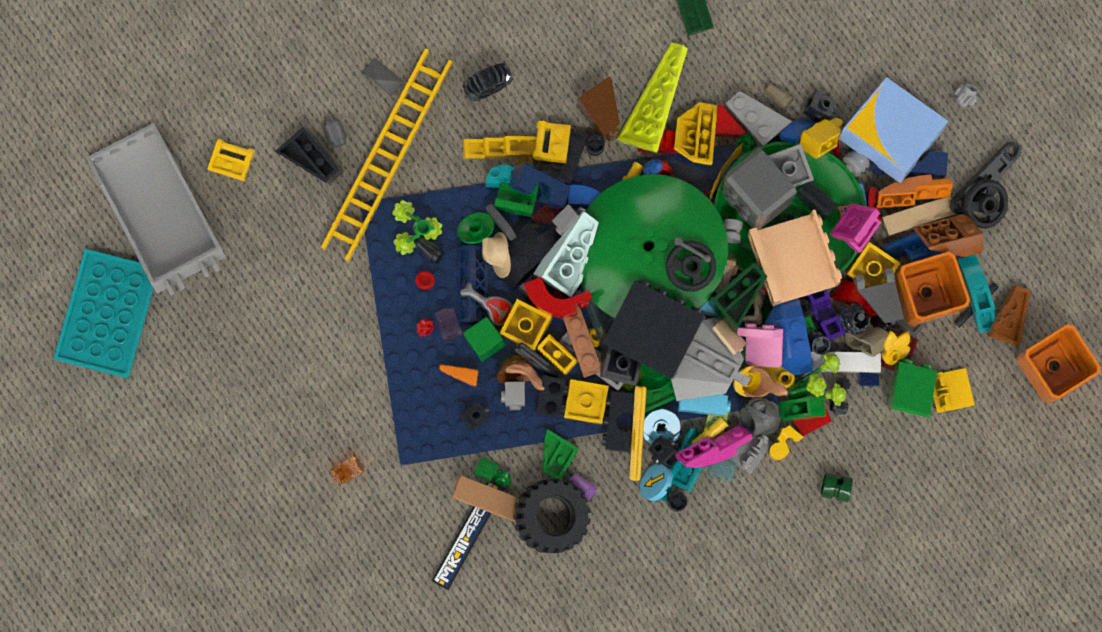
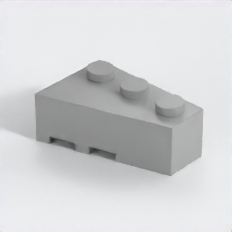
(756, 119)

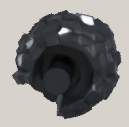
(855, 319)

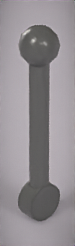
(678, 241)

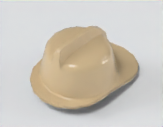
(496, 253)

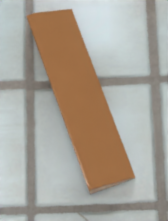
(485, 498)

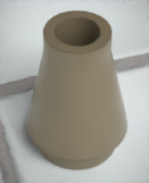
(779, 96)

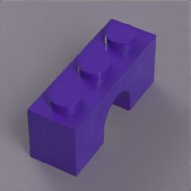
(824, 315)

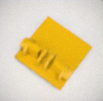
(952, 391)

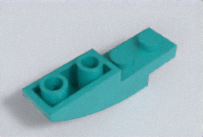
(978, 292)

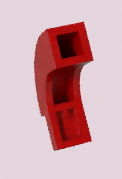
(553, 306)

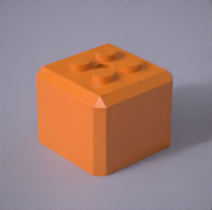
(943, 280)
(1074, 363)

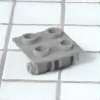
(751, 452)

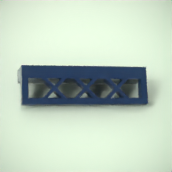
(467, 270)

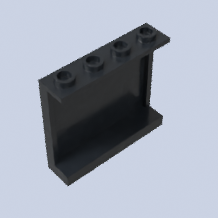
(654, 328)

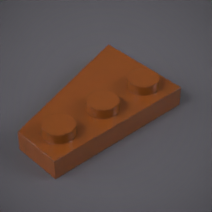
(1011, 317)

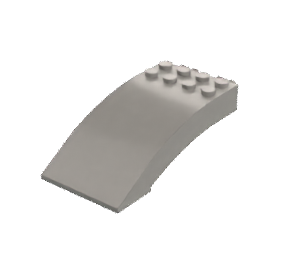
(156, 209)

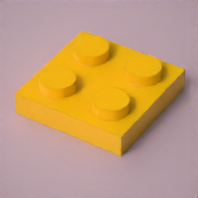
(586, 402)

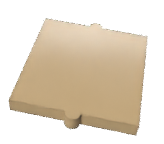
(729, 338)

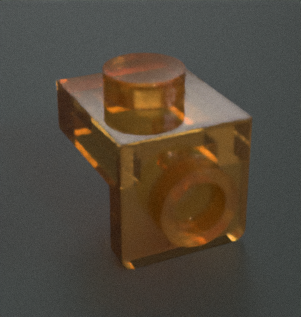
(347, 470)

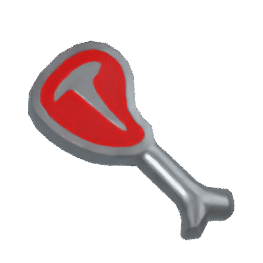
(496, 307)

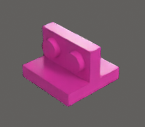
(857, 226)

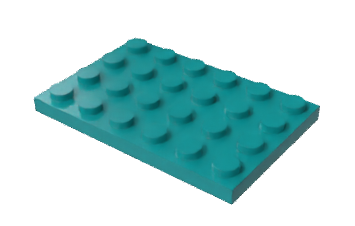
(105, 314)

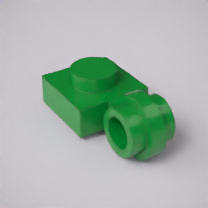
(487, 470)

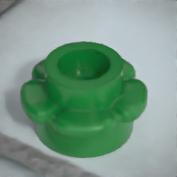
(748, 142)

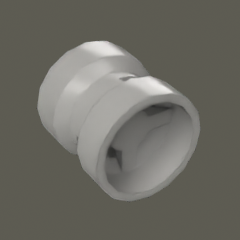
(733, 230)

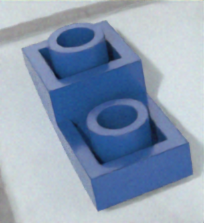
(794, 130)

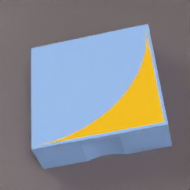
(893, 129)

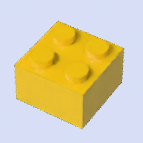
(871, 264)
(526, 325)

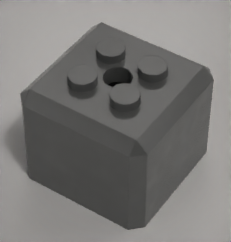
(758, 189)

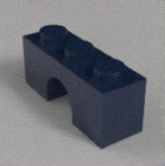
(553, 190)

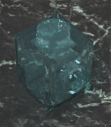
(722, 471)

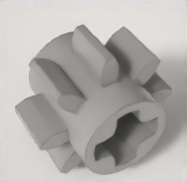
(966, 95)

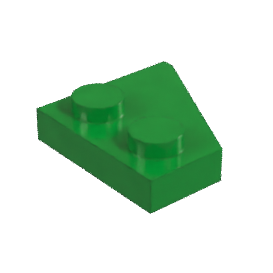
(556, 455)

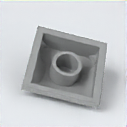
(793, 165)

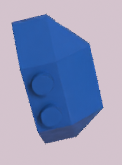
(796, 348)

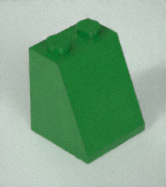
(912, 388)

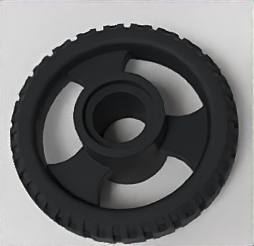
(992, 205)
(698, 281)

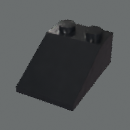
(617, 365)

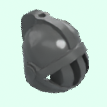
(760, 416)

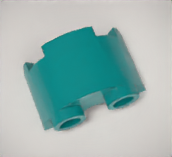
(499, 175)

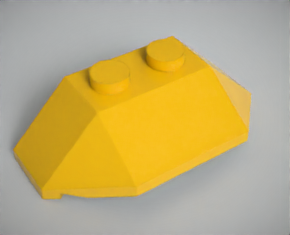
(697, 133)

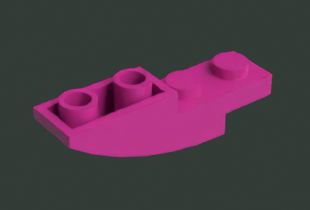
(710, 452)

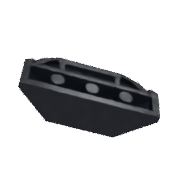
(528, 251)

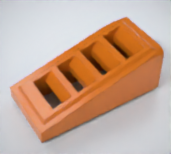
(466, 375)

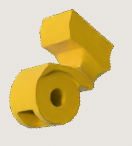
(780, 450)

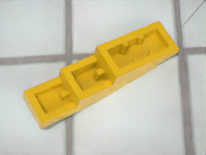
(498, 147)

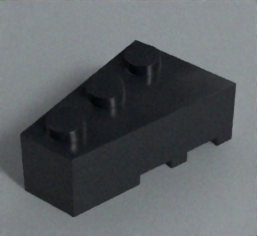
(310, 155)

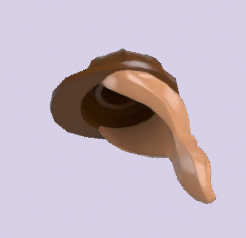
(520, 369)

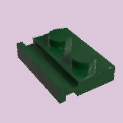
(695, 16)

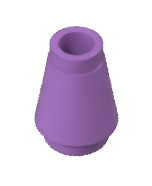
(588, 489)

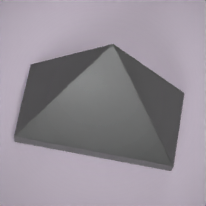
(382, 77)

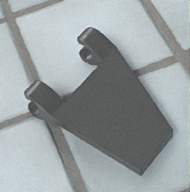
(883, 297)

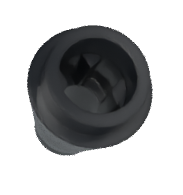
(430, 250)

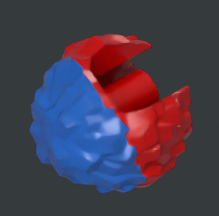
(657, 167)

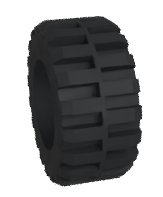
(576, 511)

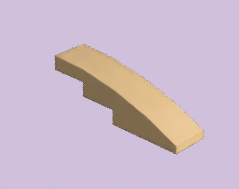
(916, 216)

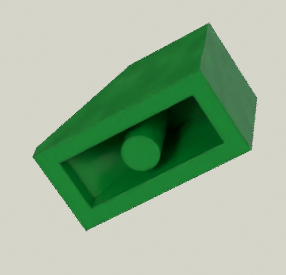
(802, 408)

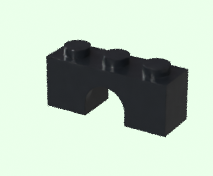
(615, 439)

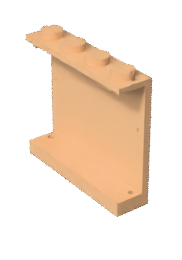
(795, 258)

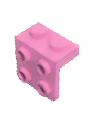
(763, 344)

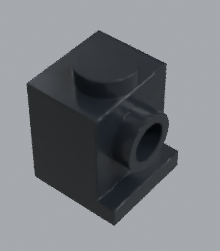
(472, 423)

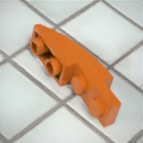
(913, 189)

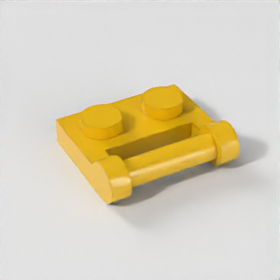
(557, 145)
(228, 165)

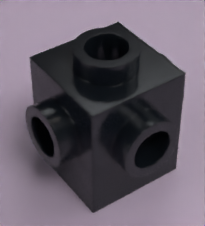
(819, 107)
(664, 451)

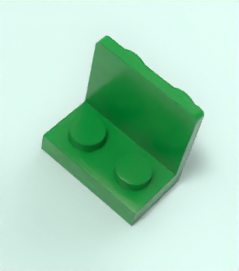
(514, 201)

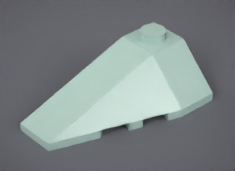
(566, 259)

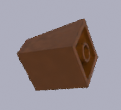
(601, 109)

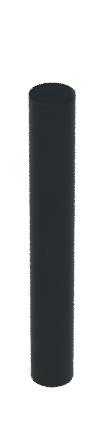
(968, 313)

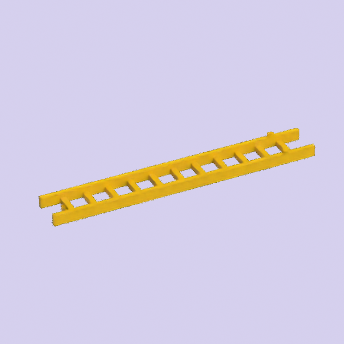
(393, 116)

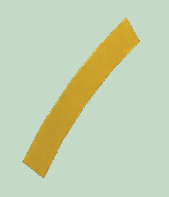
(735, 154)

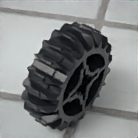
(487, 82)

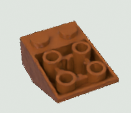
(952, 235)

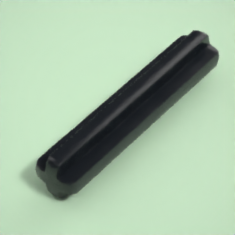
(536, 360)

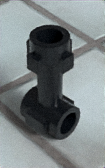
(843, 408)

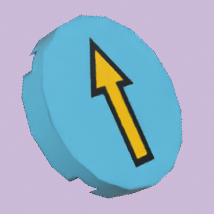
(655, 482)

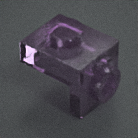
(448, 324)

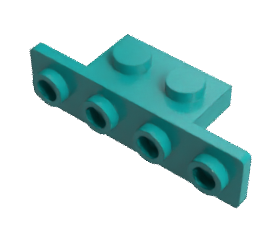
(684, 476)

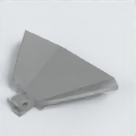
(707, 366)

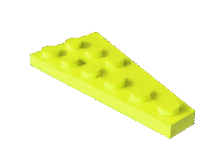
(651, 112)

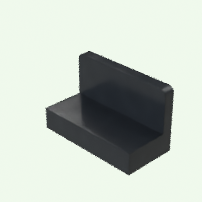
(816, 200)

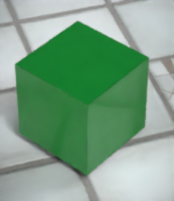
(484, 339)

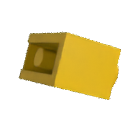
(821, 137)

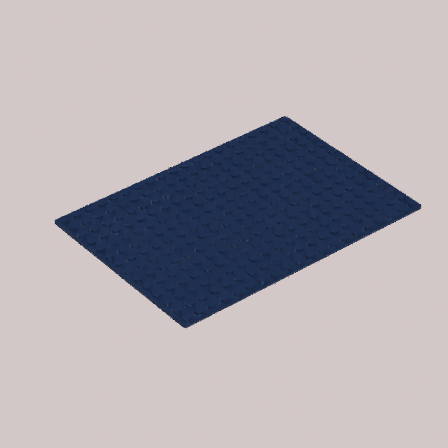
(430, 402)

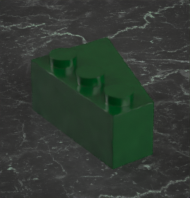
(738, 296)

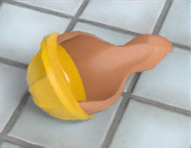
(759, 384)

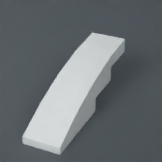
(851, 362)

